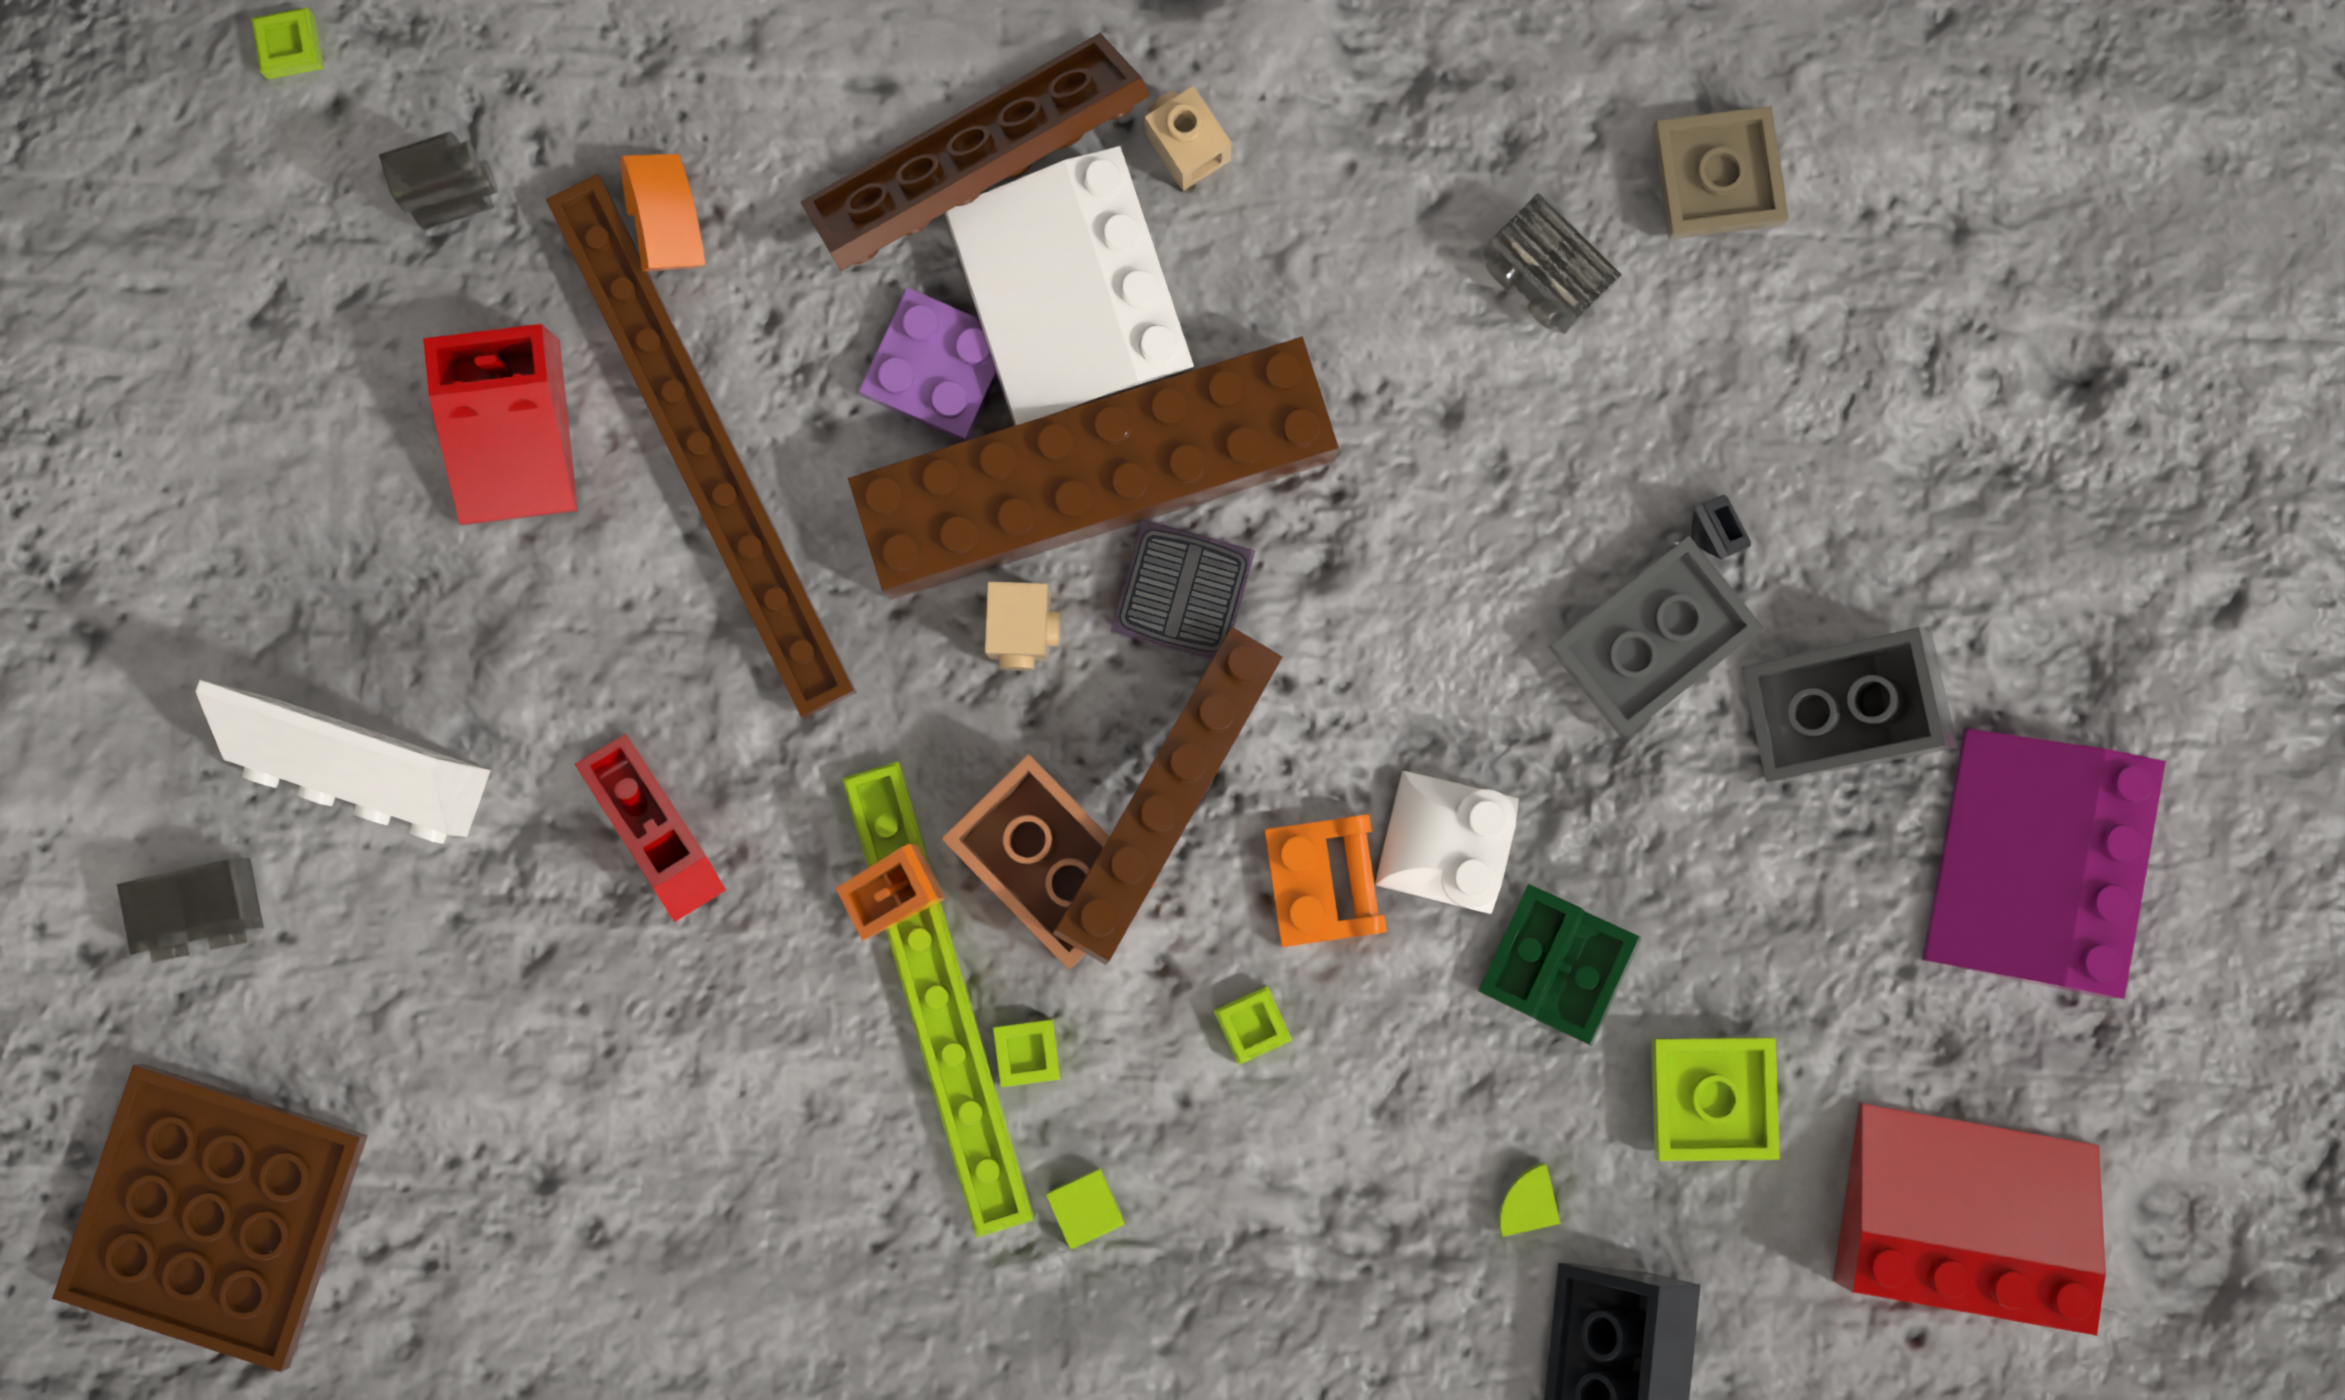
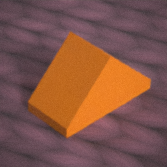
(890, 891)

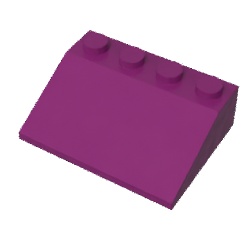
(2044, 862)

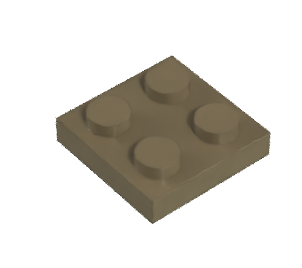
(1720, 172)

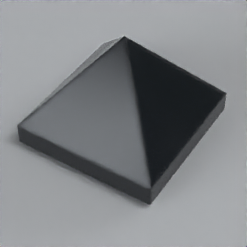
(1718, 528)

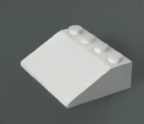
(1068, 286)
(343, 762)

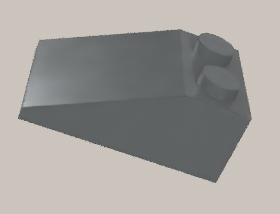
(1849, 705)

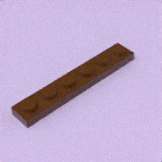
(1167, 796)

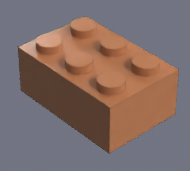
(1031, 849)

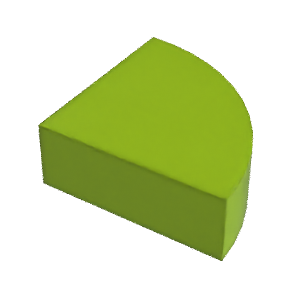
(1528, 1203)

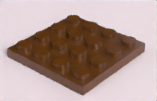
(210, 1217)

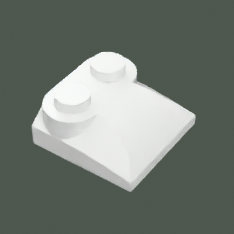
(1447, 842)

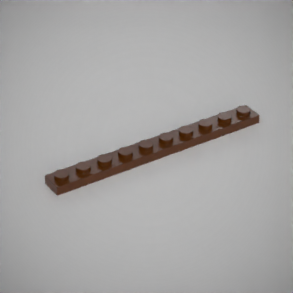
(701, 447)

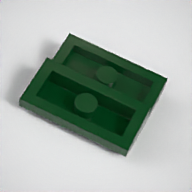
(1559, 964)

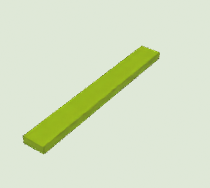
(943, 1017)

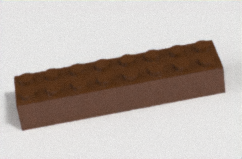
(1094, 468)

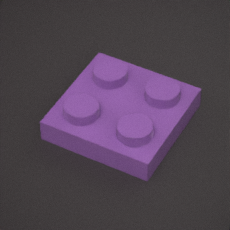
(932, 366)

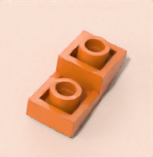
(663, 211)

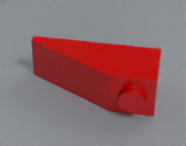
(650, 827)

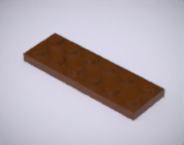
(974, 150)

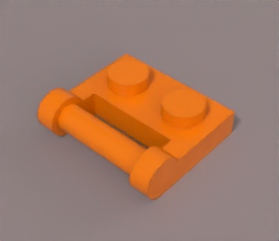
(1305, 885)

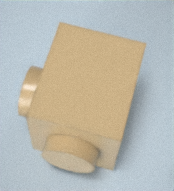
(1186, 136)
(1020, 624)

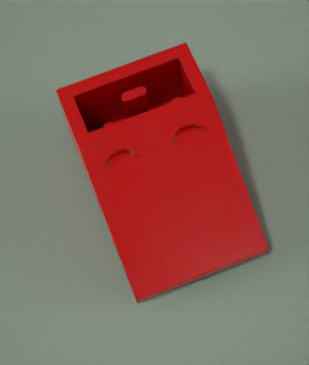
(502, 422)

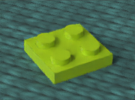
(1715, 1099)

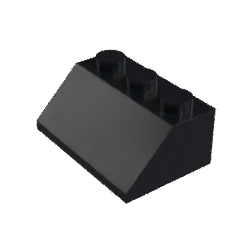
(1621, 1335)

